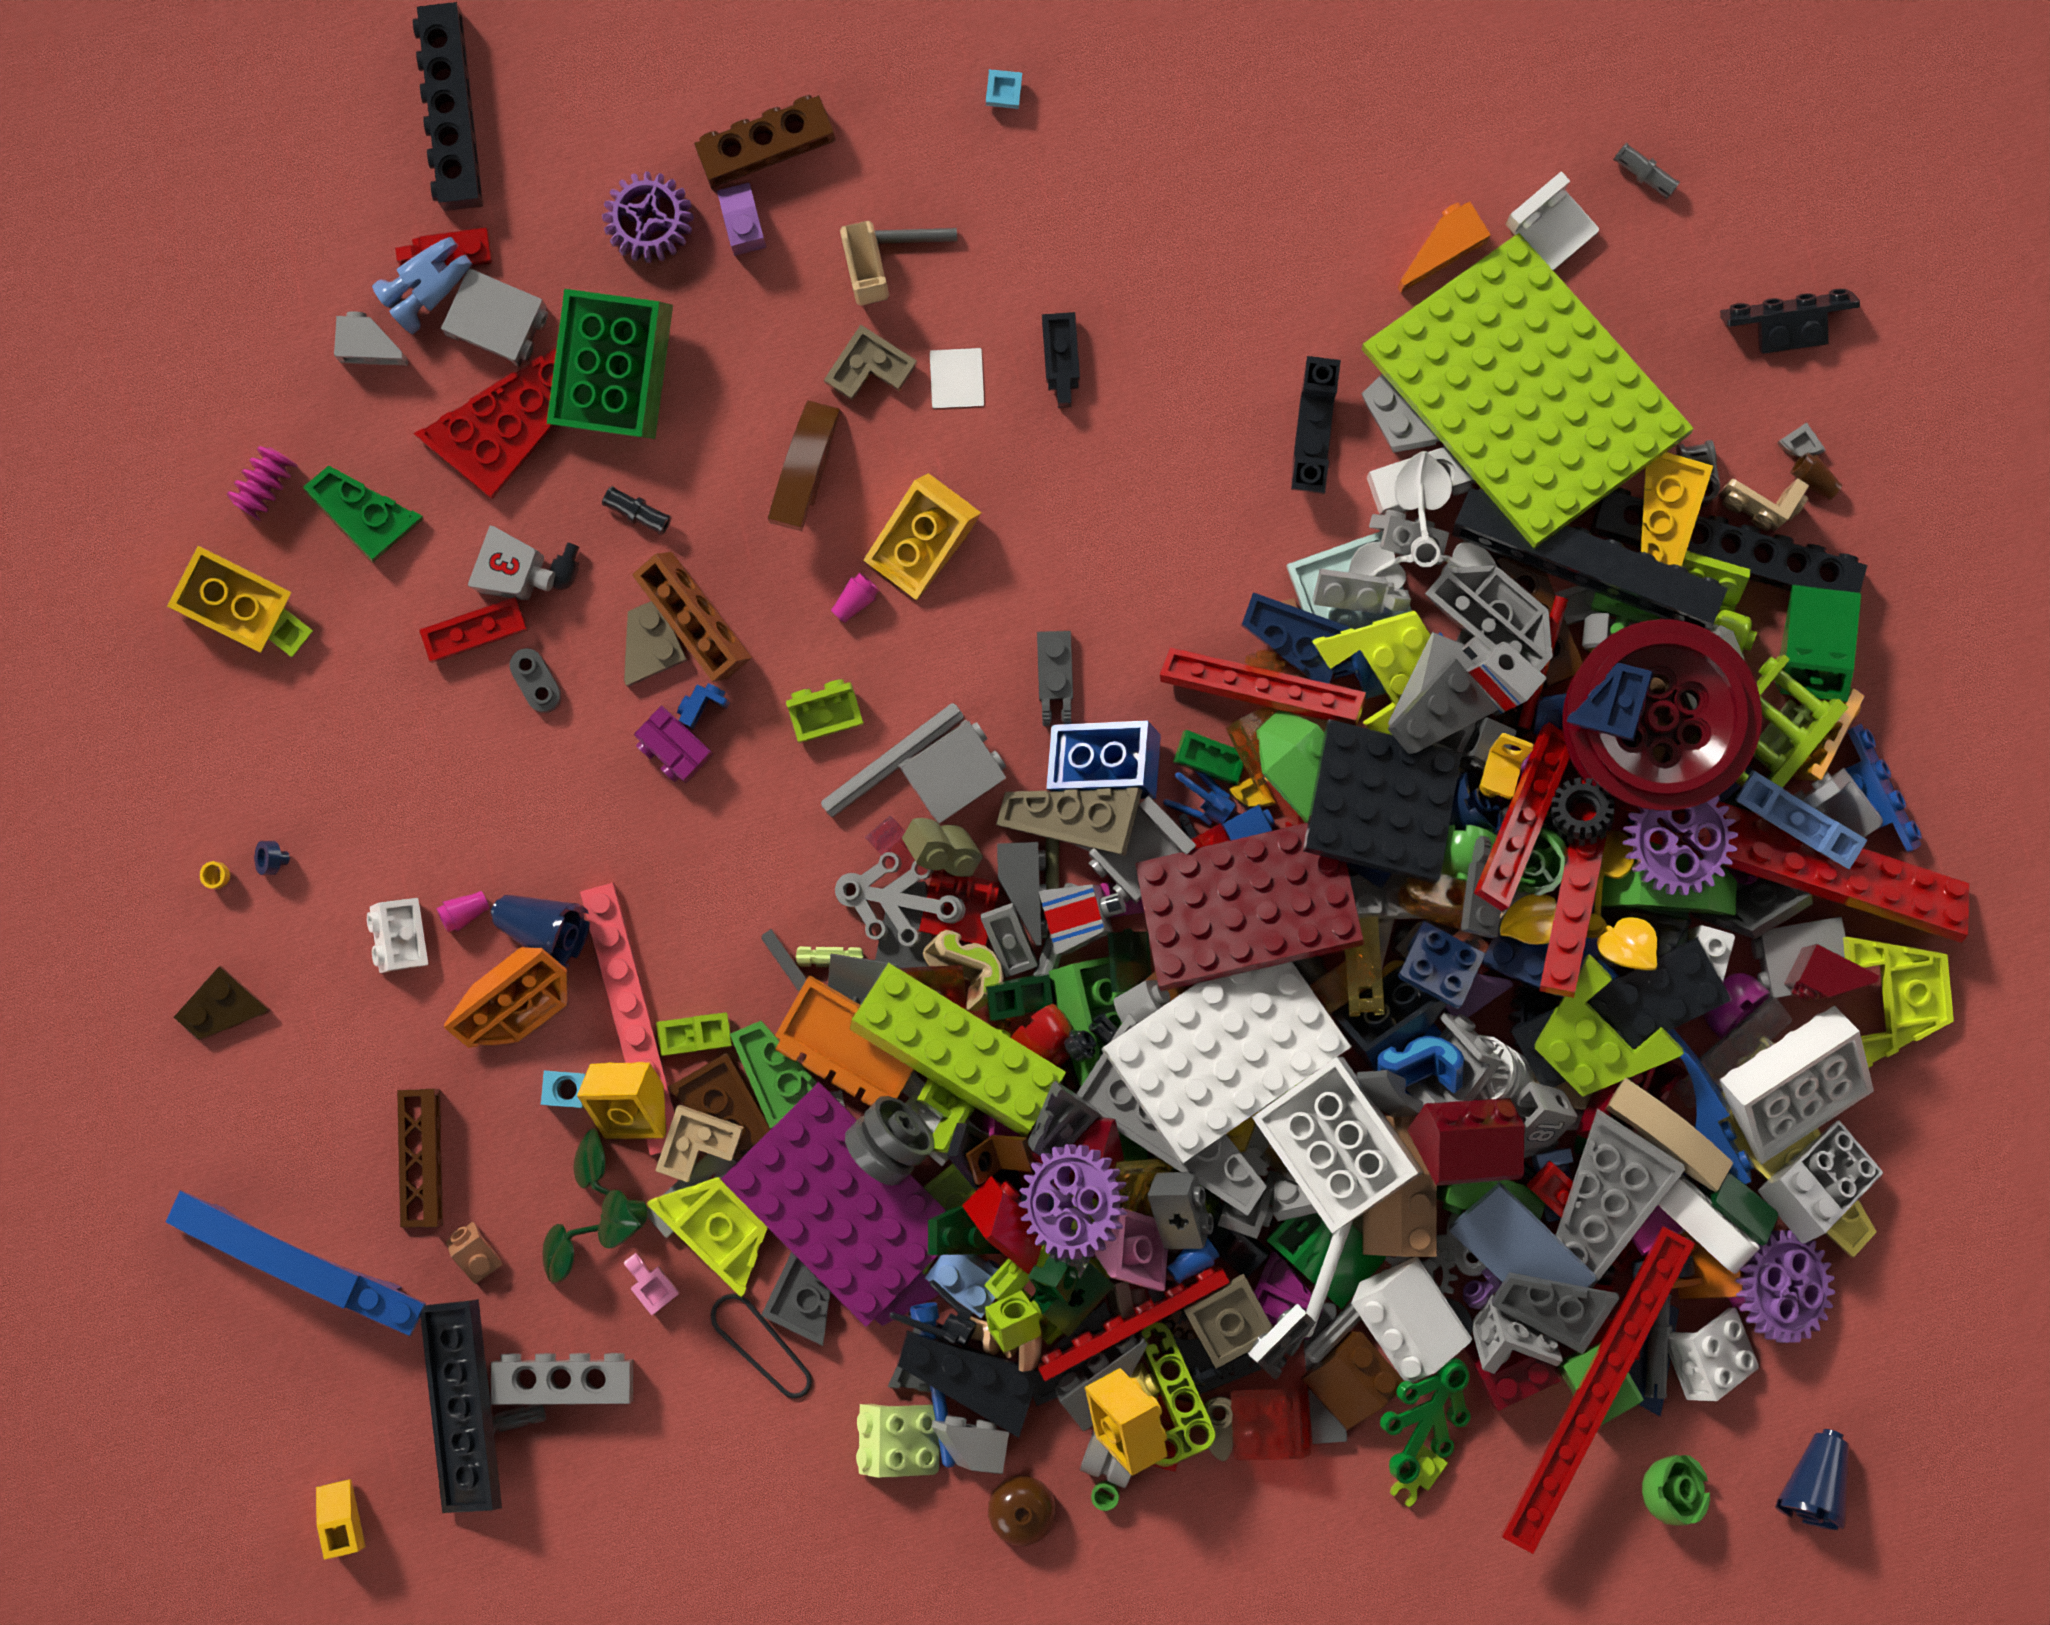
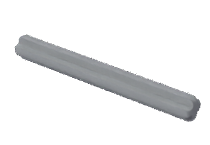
(889, 761)

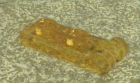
(1365, 971)

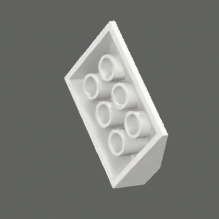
(1798, 1083)
(1337, 1144)

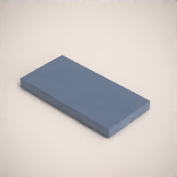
(1515, 1241)

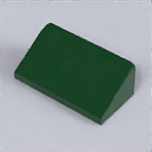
(1745, 1209)

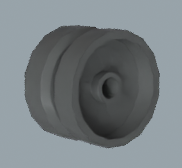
(889, 1140)

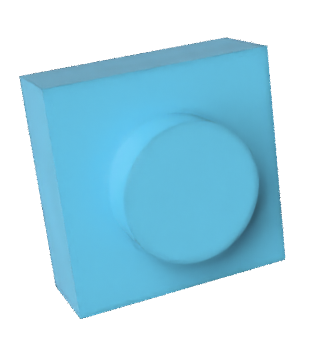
(1003, 89)

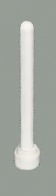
(1326, 1274)

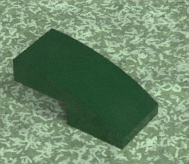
(1018, 996)

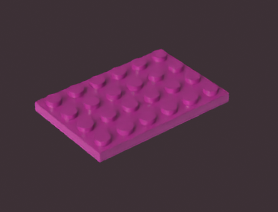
(832, 1215)

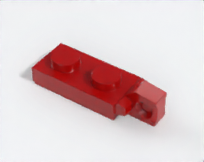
(472, 243)

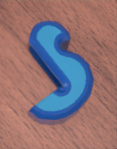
(1425, 1058)

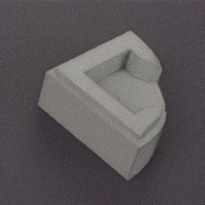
(1801, 442)

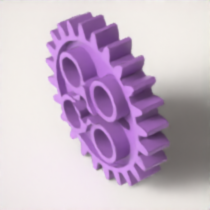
(1661, 863)
(1055, 1224)
(1786, 1288)

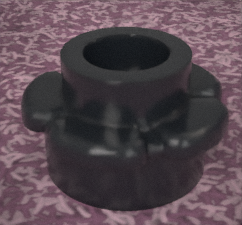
(1080, 1045)

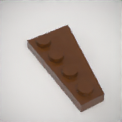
(722, 1093)

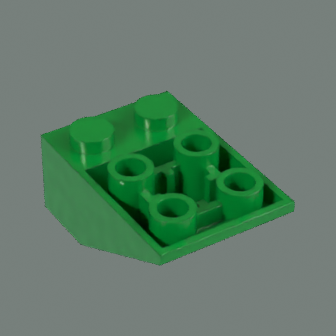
(1821, 640)
(1305, 1245)

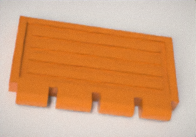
(821, 1030)

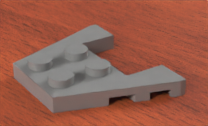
(1396, 418)

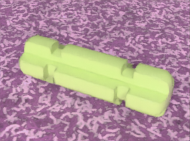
(821, 956)

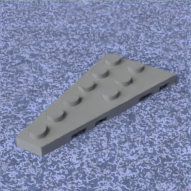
(1613, 1192)

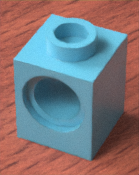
(551, 1088)

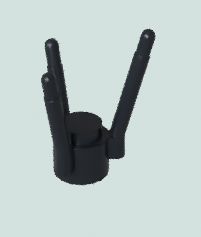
(955, 1329)

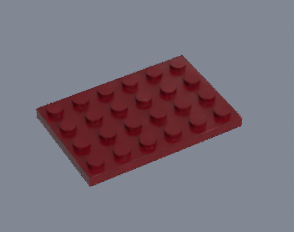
(1245, 907)

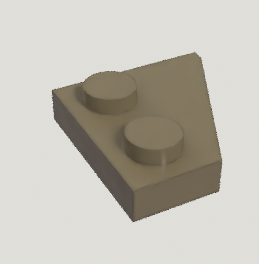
(649, 644)

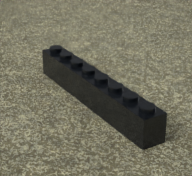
(1595, 564)

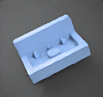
(965, 1279)

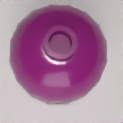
(1745, 997)

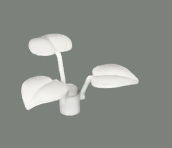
(1418, 485)

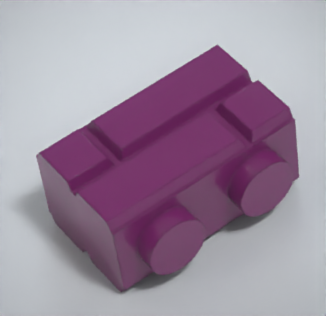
(673, 745)

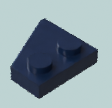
(1615, 703)

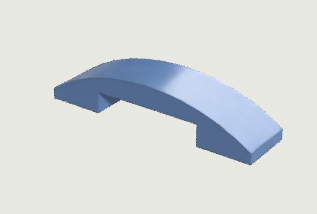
(1800, 820)

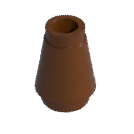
(1817, 475)

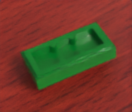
(1209, 757)

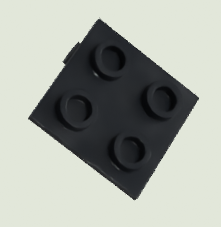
(1204, 1372)

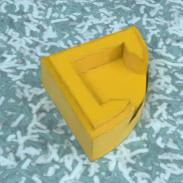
(1250, 796)

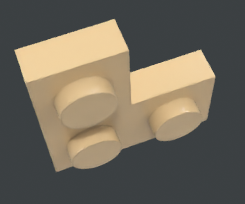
(692, 1133)

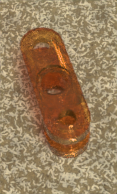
(1434, 900)

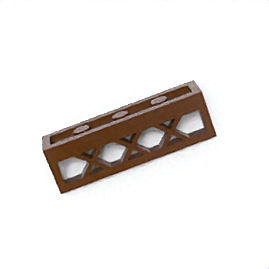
(430, 1162)

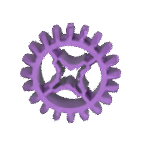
(661, 222)

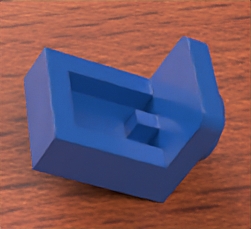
(693, 707)

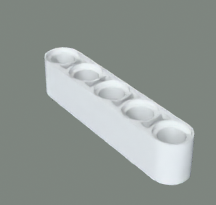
(1707, 1225)

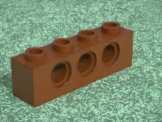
(691, 616)

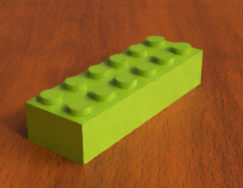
(956, 1049)

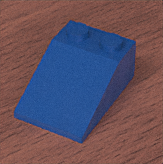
(1104, 757)

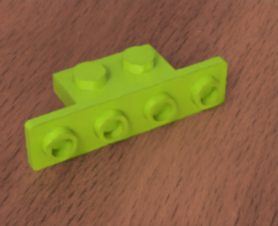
(949, 1107)

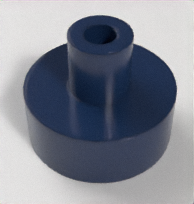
(269, 857)

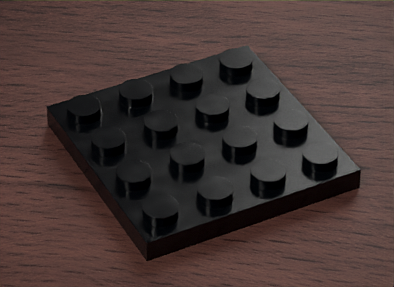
(1381, 803)

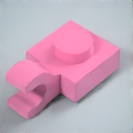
(652, 1287)

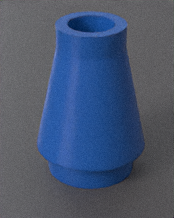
(1192, 1262)

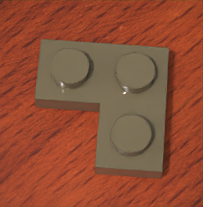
(865, 356)

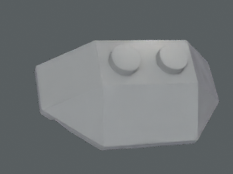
(1495, 610)

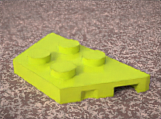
(715, 1228)

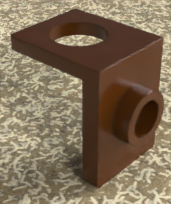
(1003, 1153)

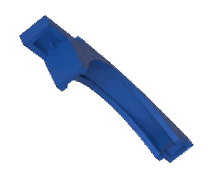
(1710, 1108)
(313, 1274)

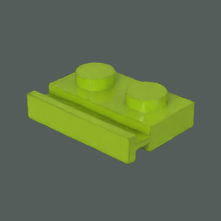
(1727, 574)

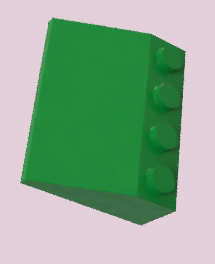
(609, 363)

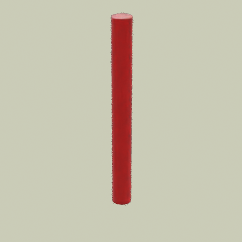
(1555, 621)

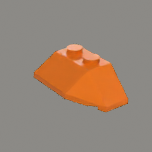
(510, 1000)

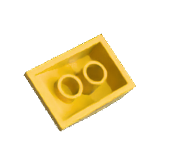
(922, 535)
(229, 599)

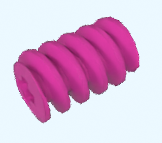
(261, 481)

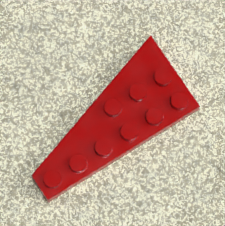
(496, 427)

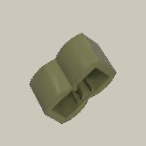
(942, 847)

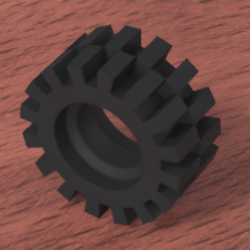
(1578, 829)

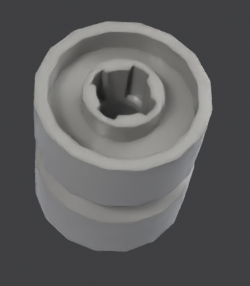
(1100, 1461)

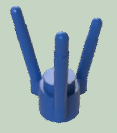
(1215, 804)

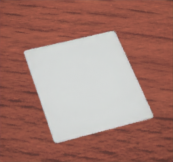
(956, 378)

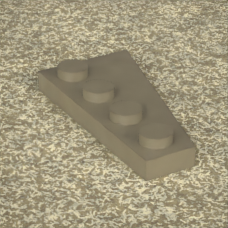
(1084, 818)

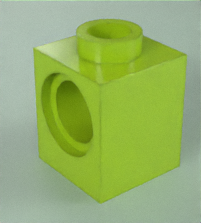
(1013, 1321)

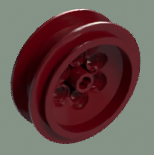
(1725, 718)

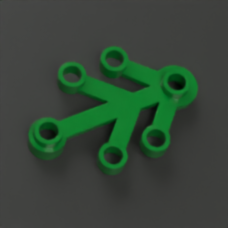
(1429, 1415)

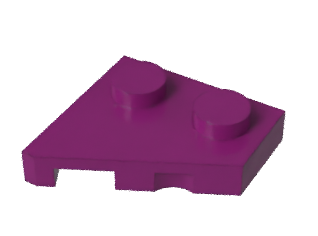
(1281, 1289)

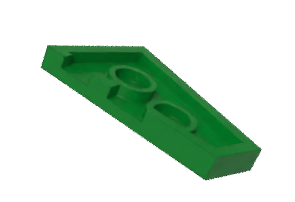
(363, 515)

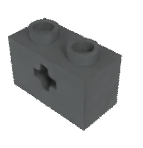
(1180, 1210)

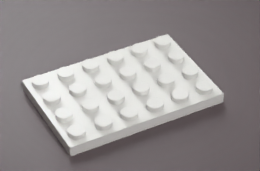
(1224, 1053)

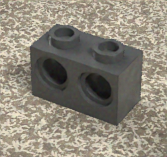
(1480, 742)

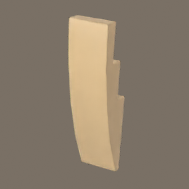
(1670, 1134)

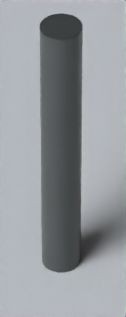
(916, 235)

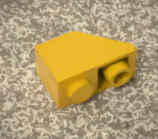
(338, 1520)

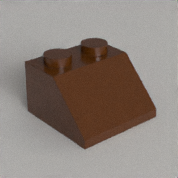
(1353, 1380)

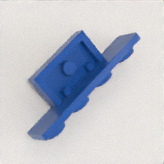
(1873, 780)

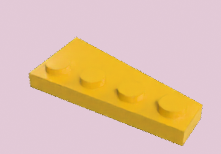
(1671, 505)

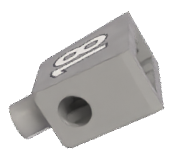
(1545, 1114)

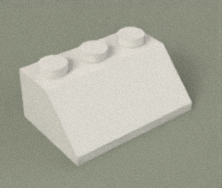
(1410, 1319)

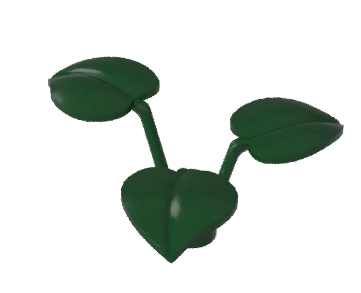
(619, 1216)

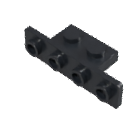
(1791, 322)

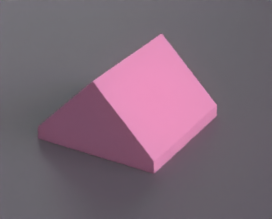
(1136, 1253)

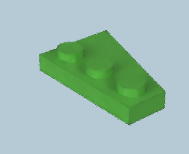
(774, 1077)

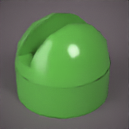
(1102, 1500)

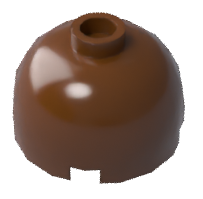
(1021, 1510)

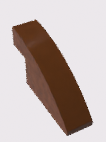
(803, 466)

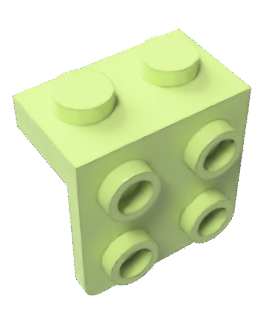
(897, 1441)

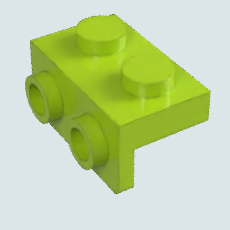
(824, 710)

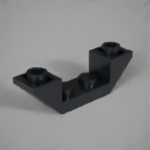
(1314, 424)

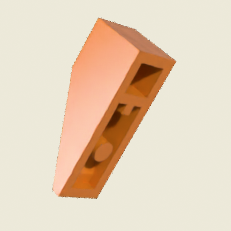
(1452, 238)

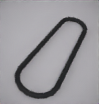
(749, 1358)

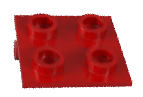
(978, 897)

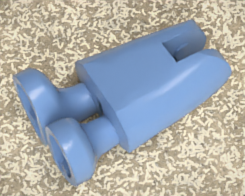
(428, 278)

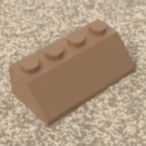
(1406, 1219)

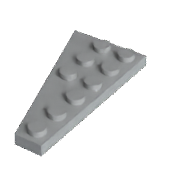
(1217, 1167)

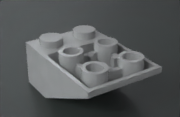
(1433, 658)
(1821, 1183)

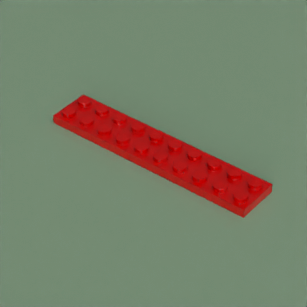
(1871, 884)

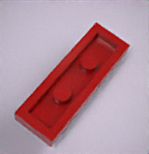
(473, 630)

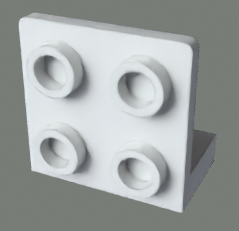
(1553, 222)
(1712, 1358)

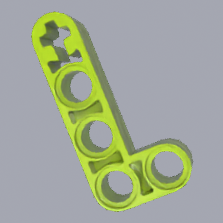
(1170, 1390)

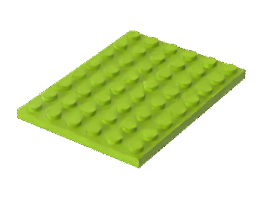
(1527, 390)

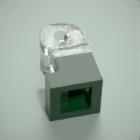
(1058, 1275)

